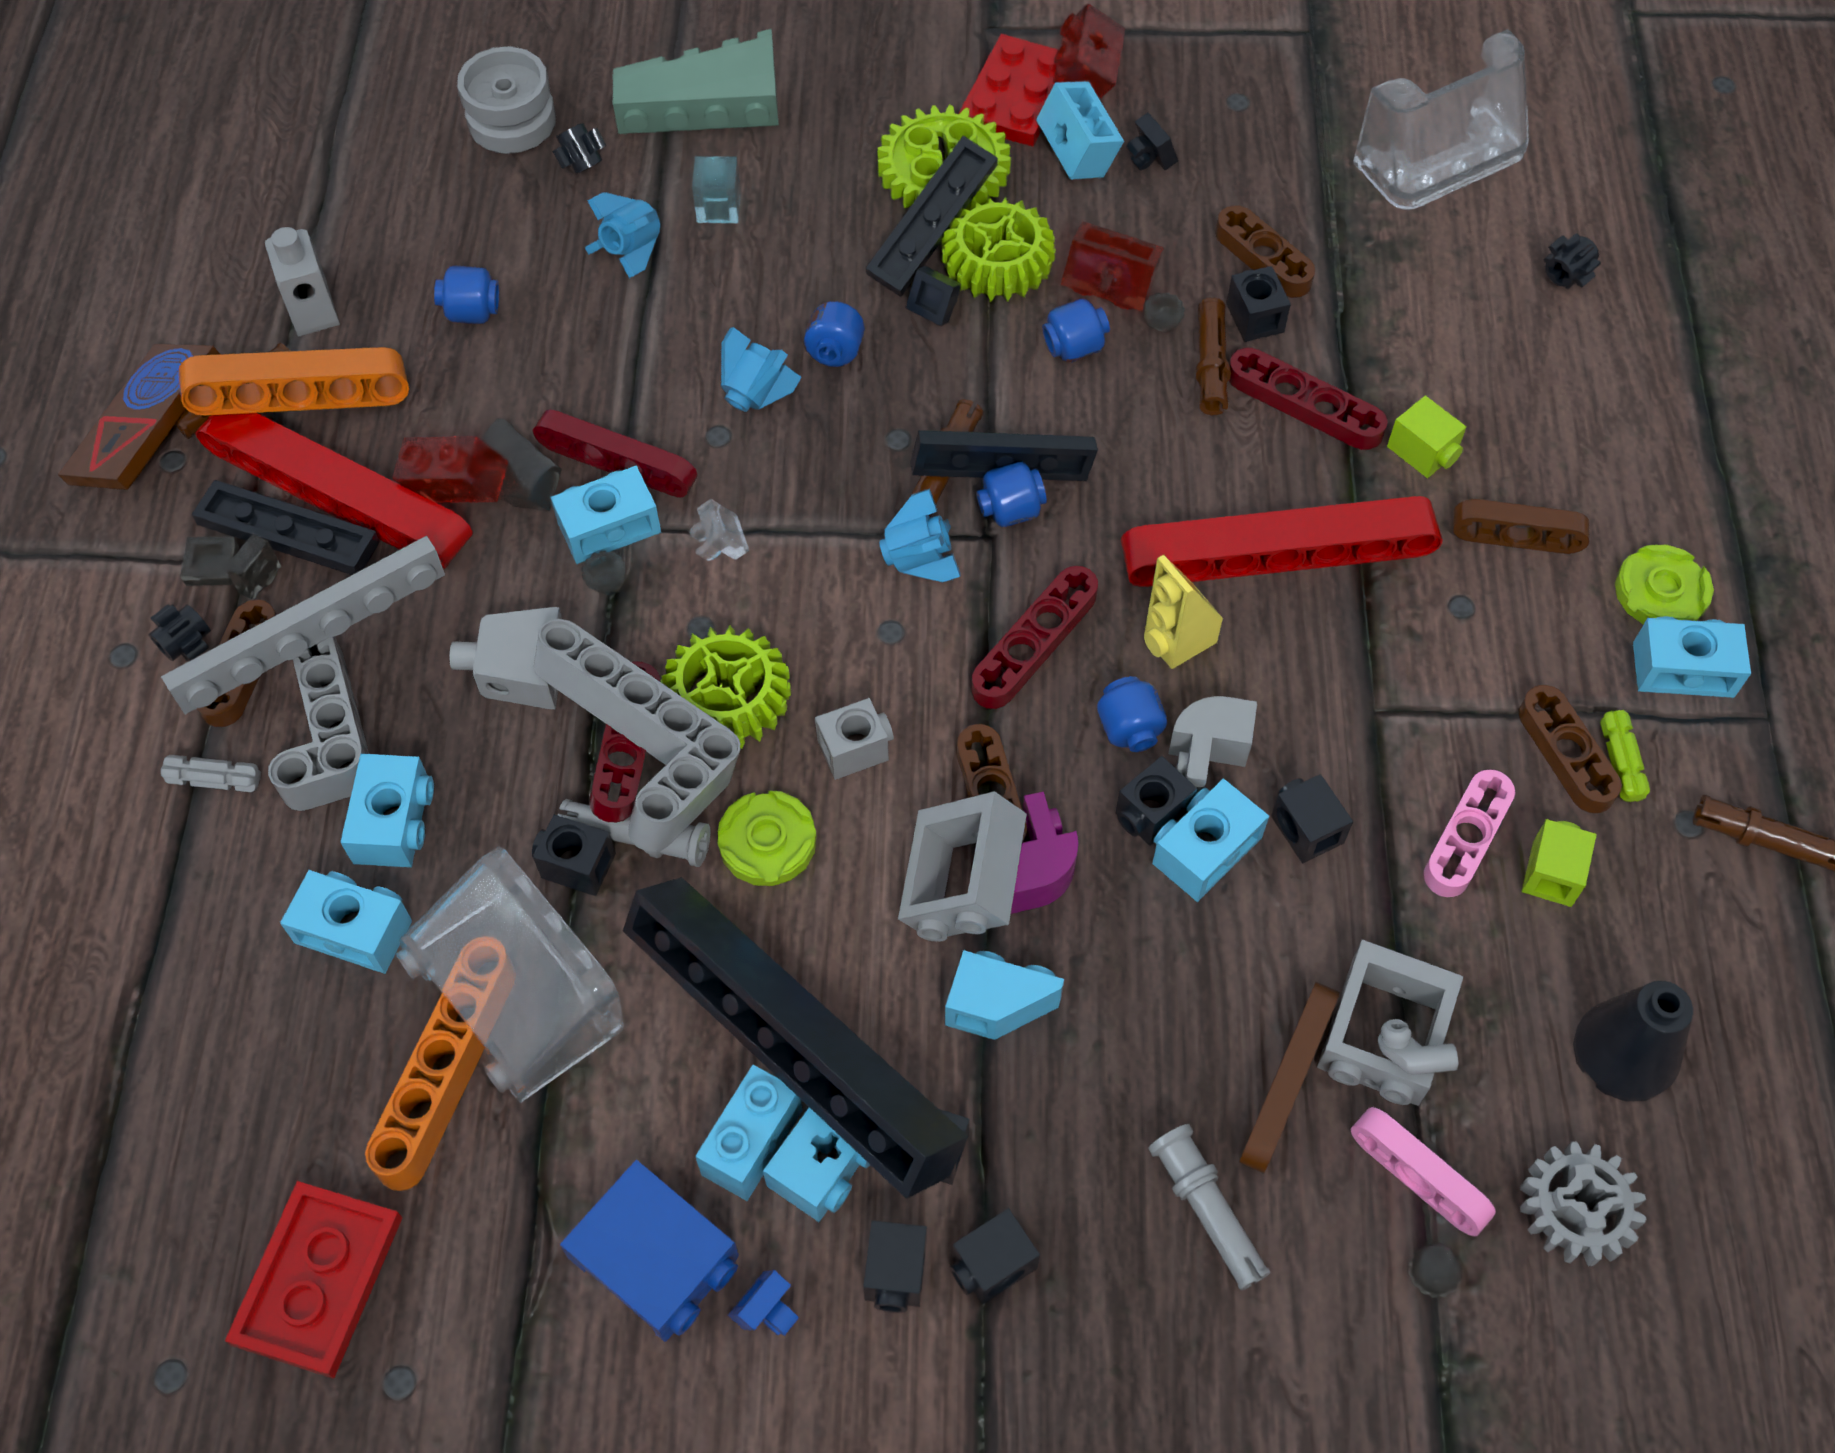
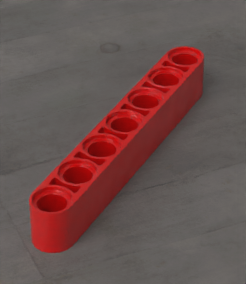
(333, 482)
(1284, 540)

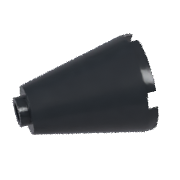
(1635, 1041)

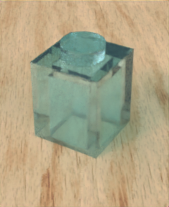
(716, 189)

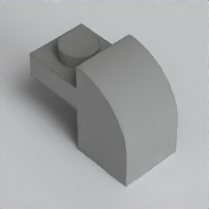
(1212, 731)

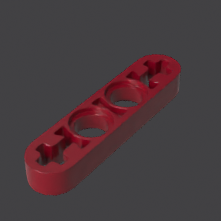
(1310, 391)
(614, 452)
(1030, 633)
(608, 772)

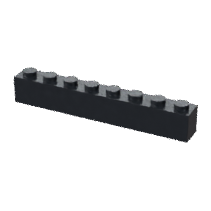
(796, 1037)

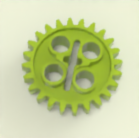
(913, 155)

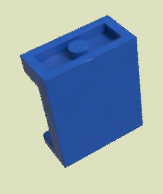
(652, 1251)

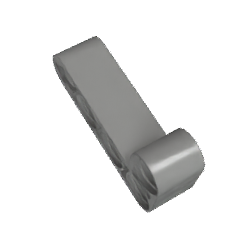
(330, 747)

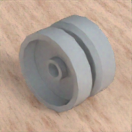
(506, 99)

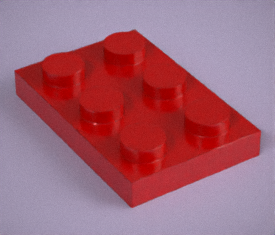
(1013, 88)
(314, 1279)

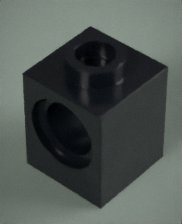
(1258, 303)
(1158, 783)
(1311, 817)
(585, 870)
(993, 1257)
(895, 1265)

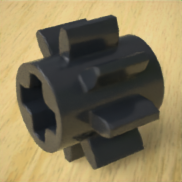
(579, 148)
(1572, 261)
(179, 632)

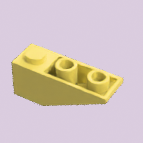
(1178, 617)

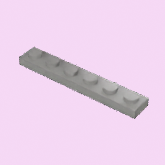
(304, 625)

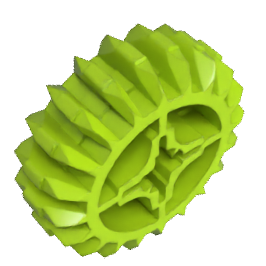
(998, 249)
(735, 664)

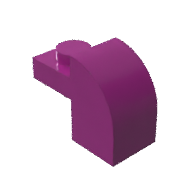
(1046, 860)

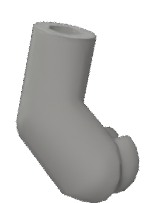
(1410, 1056)

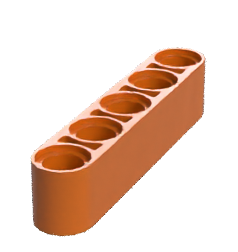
(274, 384)
(424, 1084)

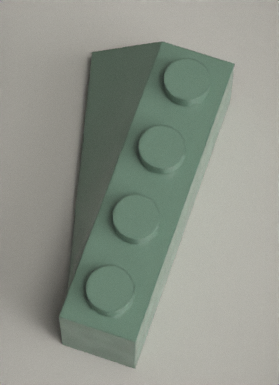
(700, 89)

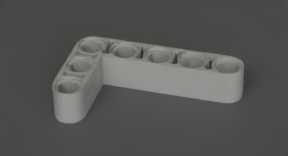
(691, 744)

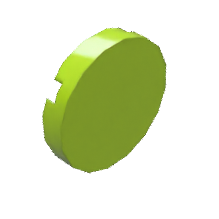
(1663, 583)
(766, 838)

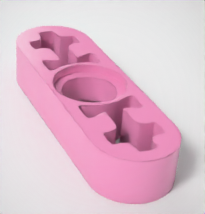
(1470, 852)
(1423, 1171)

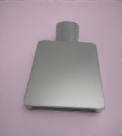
(297, 263)
(505, 657)

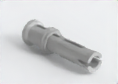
(689, 845)
(1196, 1182)

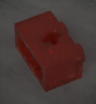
(1089, 50)
(1131, 259)
(450, 468)

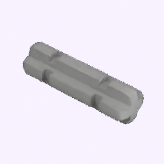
(210, 773)

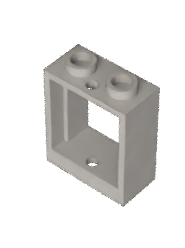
(998, 835)
(1404, 978)

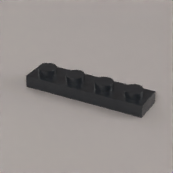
(931, 215)
(979, 452)
(286, 527)

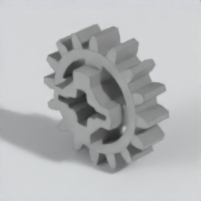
(1570, 1222)

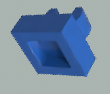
(763, 1305)

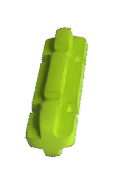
(1625, 755)

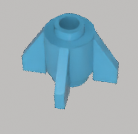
(627, 229)
(753, 375)
(917, 541)

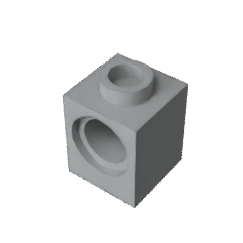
(850, 756)

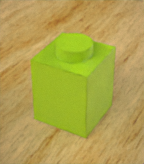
(1427, 437)
(1559, 862)

